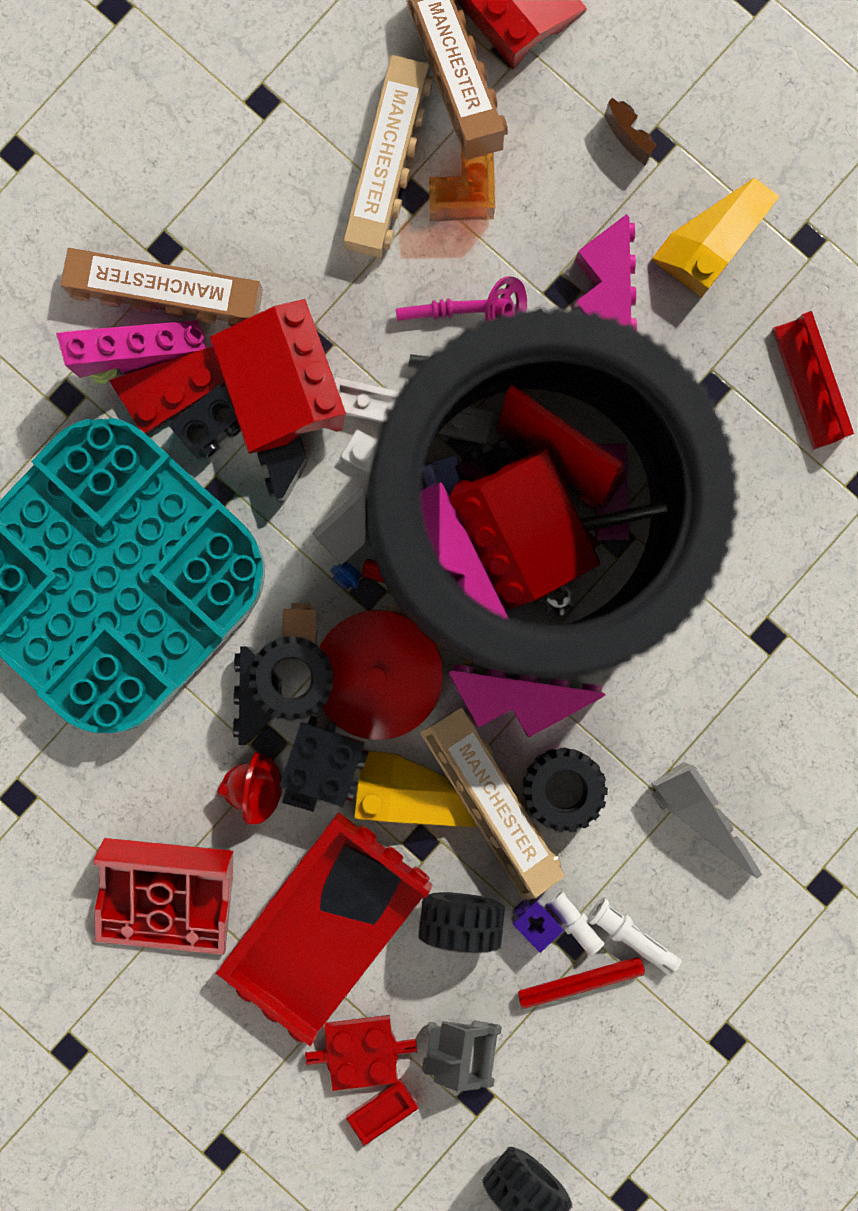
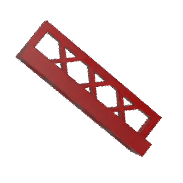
(813, 381)

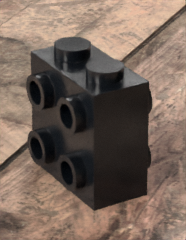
(324, 764)

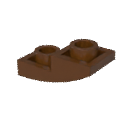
(622, 120)

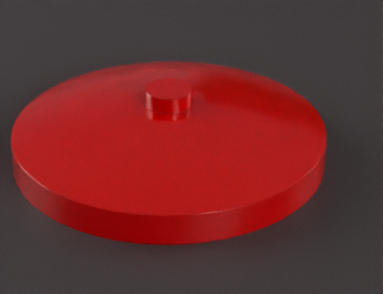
(382, 676)

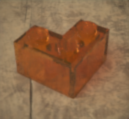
(467, 195)

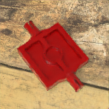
(361, 1052)

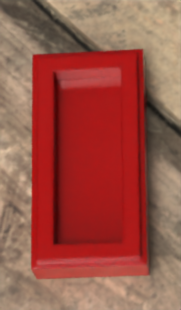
(382, 1112)

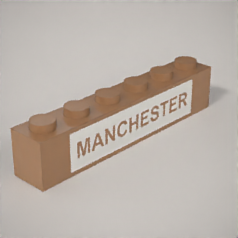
(459, 76)
(160, 287)

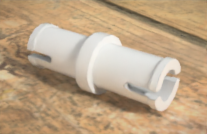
(576, 923)

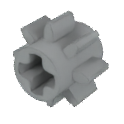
(565, 601)

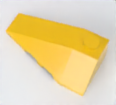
(710, 240)
(407, 793)

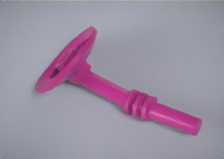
(491, 307)

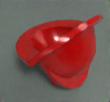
(253, 788)

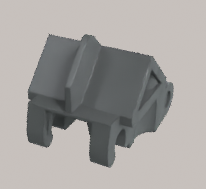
(451, 1054)

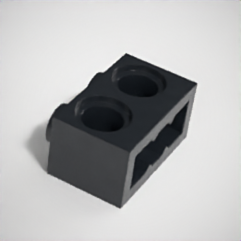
(203, 416)

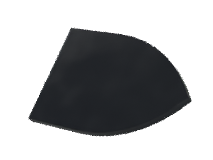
(358, 887)

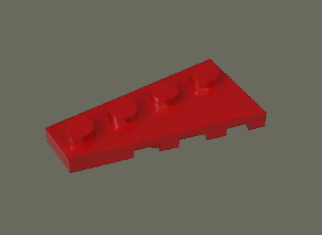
(168, 388)

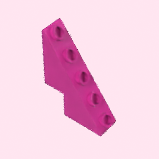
(609, 267)
(128, 346)
(455, 548)
(533, 703)

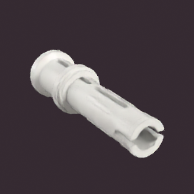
(622, 929)

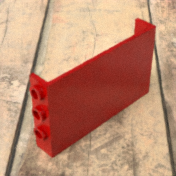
(306, 960)

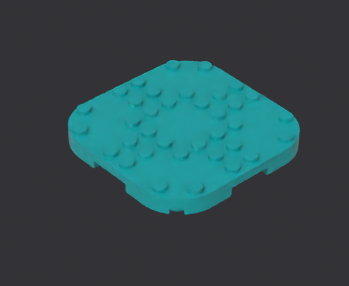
(117, 576)

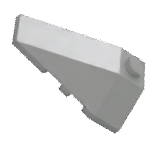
(693, 802)

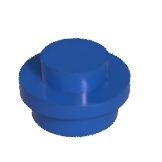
(346, 576)

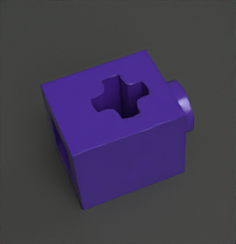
(541, 936)

